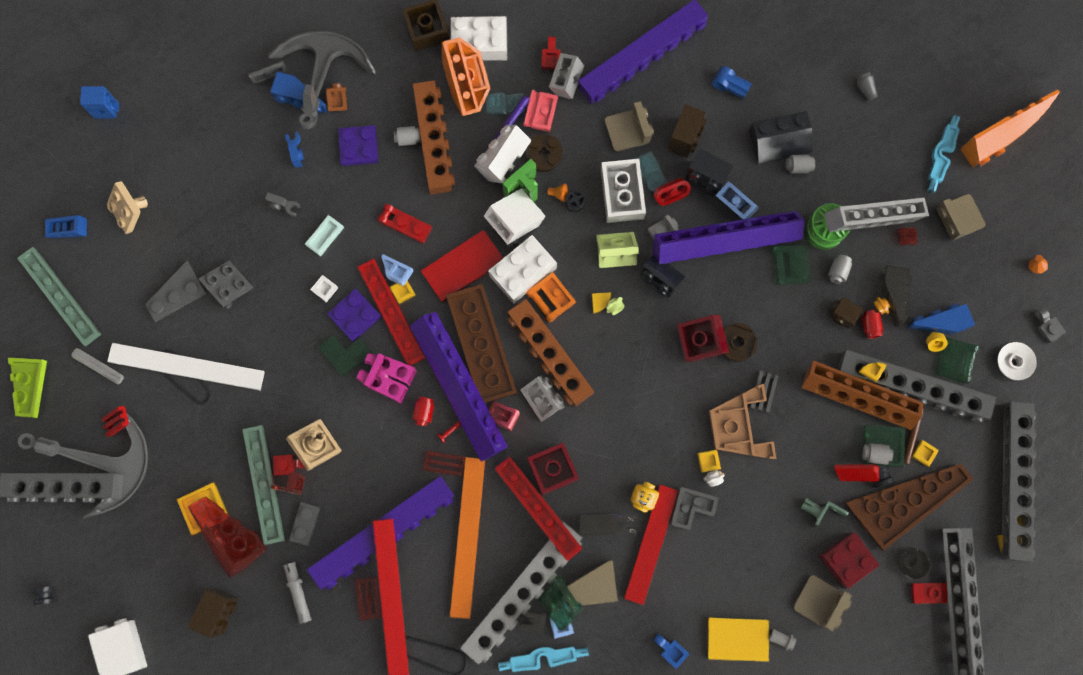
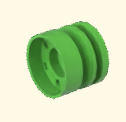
(817, 230)

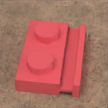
(541, 111)

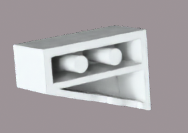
(502, 153)

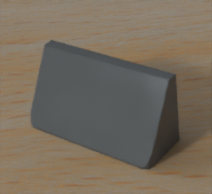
(267, 71)

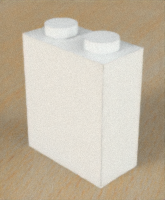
(514, 216)
(117, 648)

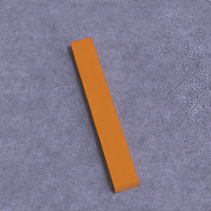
(467, 538)

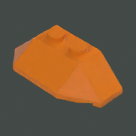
(465, 75)

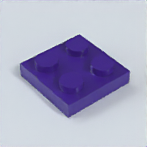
(358, 145)
(354, 315)

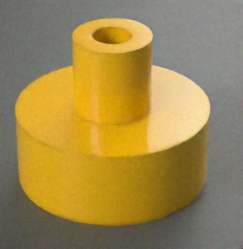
(936, 342)

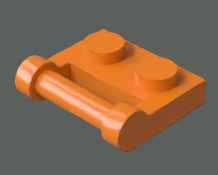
(555, 293)

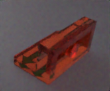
(294, 484)

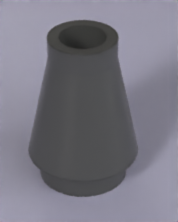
(867, 86)

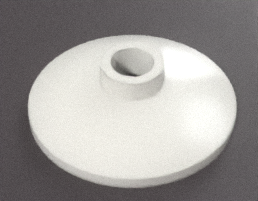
(1022, 355)

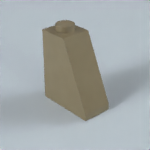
(596, 586)

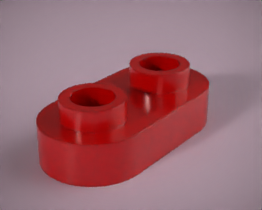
(671, 192)

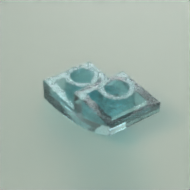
(503, 104)
(651, 172)

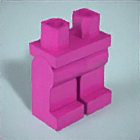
(381, 373)

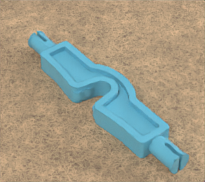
(940, 162)
(532, 661)

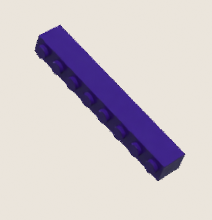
(642, 52)
(728, 237)
(458, 386)
(362, 546)

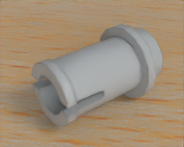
(782, 639)

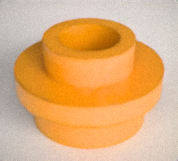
(882, 305)

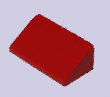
(857, 472)

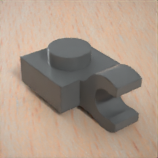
(277, 203)
(1050, 327)

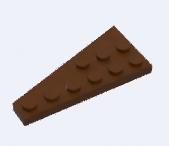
(898, 509)

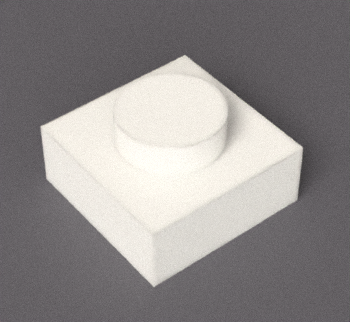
(324, 288)

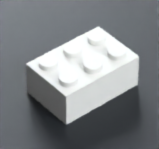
(484, 34)
(623, 190)
(522, 269)

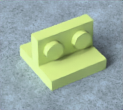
(617, 249)

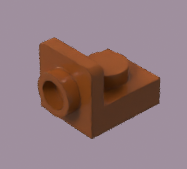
(336, 97)

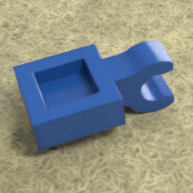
(295, 153)
(672, 652)

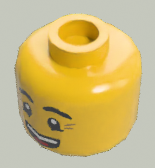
(644, 496)

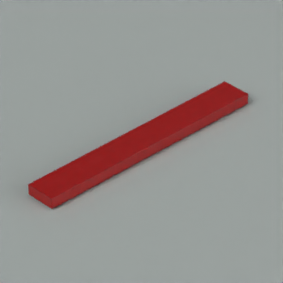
(390, 597)

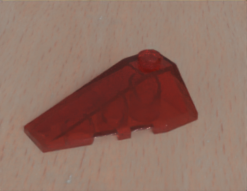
(228, 539)

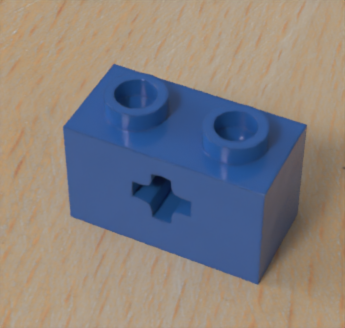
(99, 102)

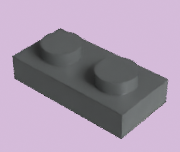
(304, 524)

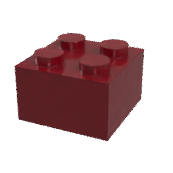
(703, 338)
(553, 468)
(848, 560)

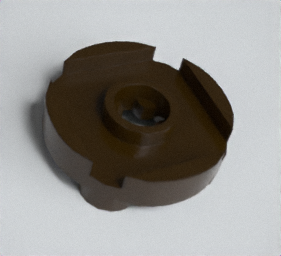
(550, 144)
(746, 337)

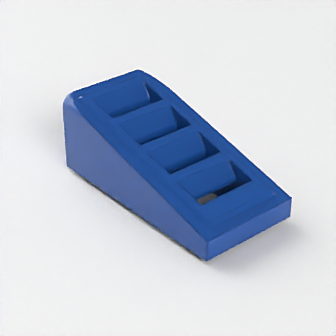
(78, 227)

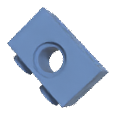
(737, 201)

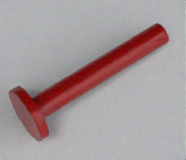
(449, 431)

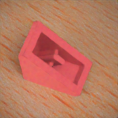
(504, 415)

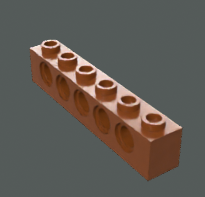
(423, 92)
(525, 311)
(862, 395)

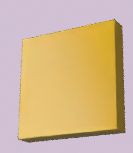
(210, 492)

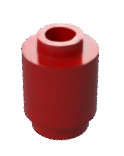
(872, 324)
(423, 411)

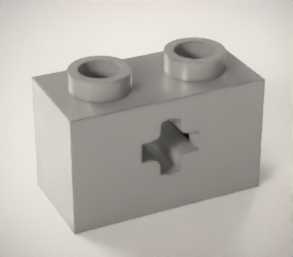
(566, 76)

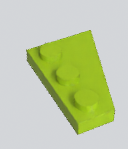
(28, 384)

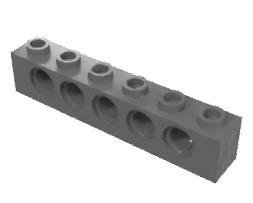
(12, 486)

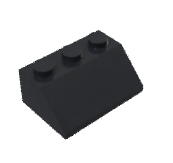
(781, 137)

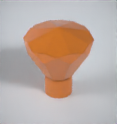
(559, 192)
(1038, 264)

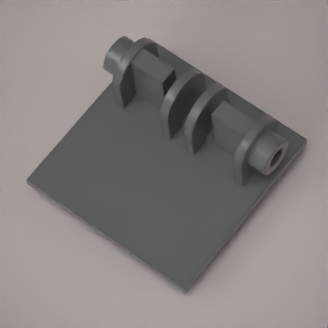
(225, 284)

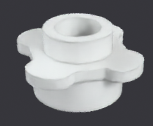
(714, 478)

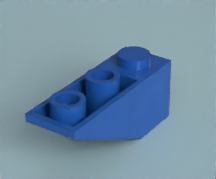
(290, 89)
(949, 322)

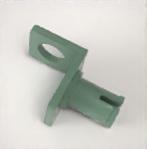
(819, 511)

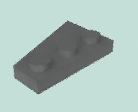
(176, 293)

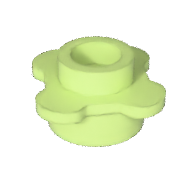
(615, 306)

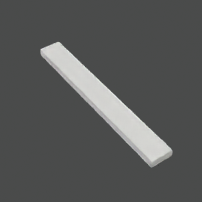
(186, 366)

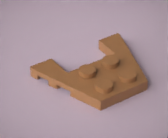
(732, 425)

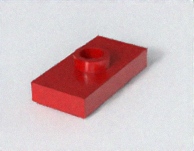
(929, 593)

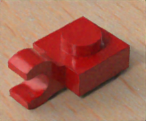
(551, 55)
(285, 464)

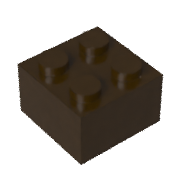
(425, 24)
(687, 131)
(213, 612)

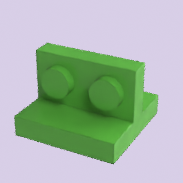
(523, 179)

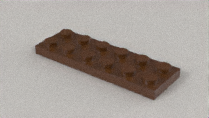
(481, 343)

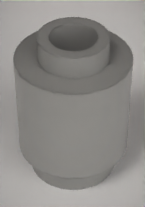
(407, 136)
(800, 164)
(840, 269)
(877, 453)

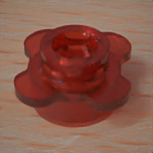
(912, 232)

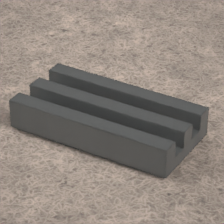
(768, 376)

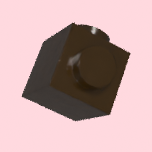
(845, 312)

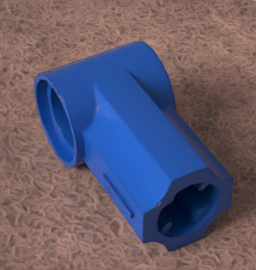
(727, 80)

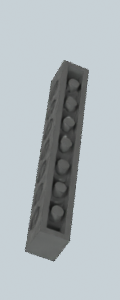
(982, 402)
(1011, 489)
(963, 601)

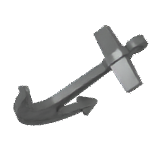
(326, 48)
(131, 465)

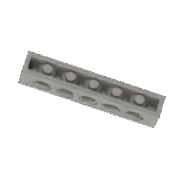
(876, 214)

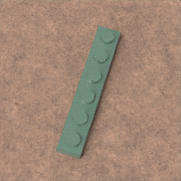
(59, 296)
(262, 479)

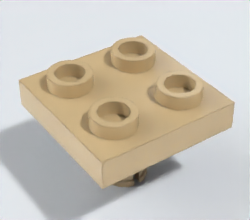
(125, 207)
(313, 444)

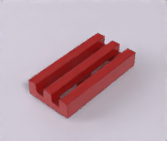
(111, 419)

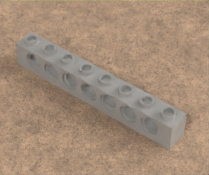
(472, 646)

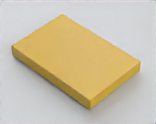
(738, 639)

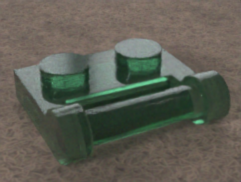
(797, 262)
(951, 358)
(556, 606)

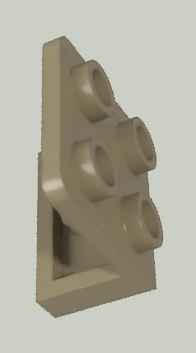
(629, 128)
(960, 216)
(822, 603)

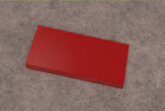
(462, 265)

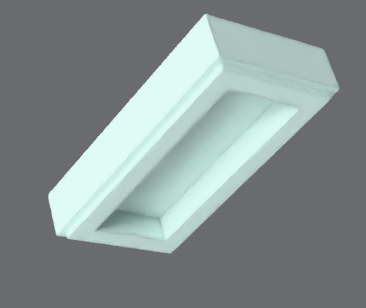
(324, 235)

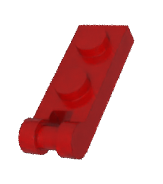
(405, 224)

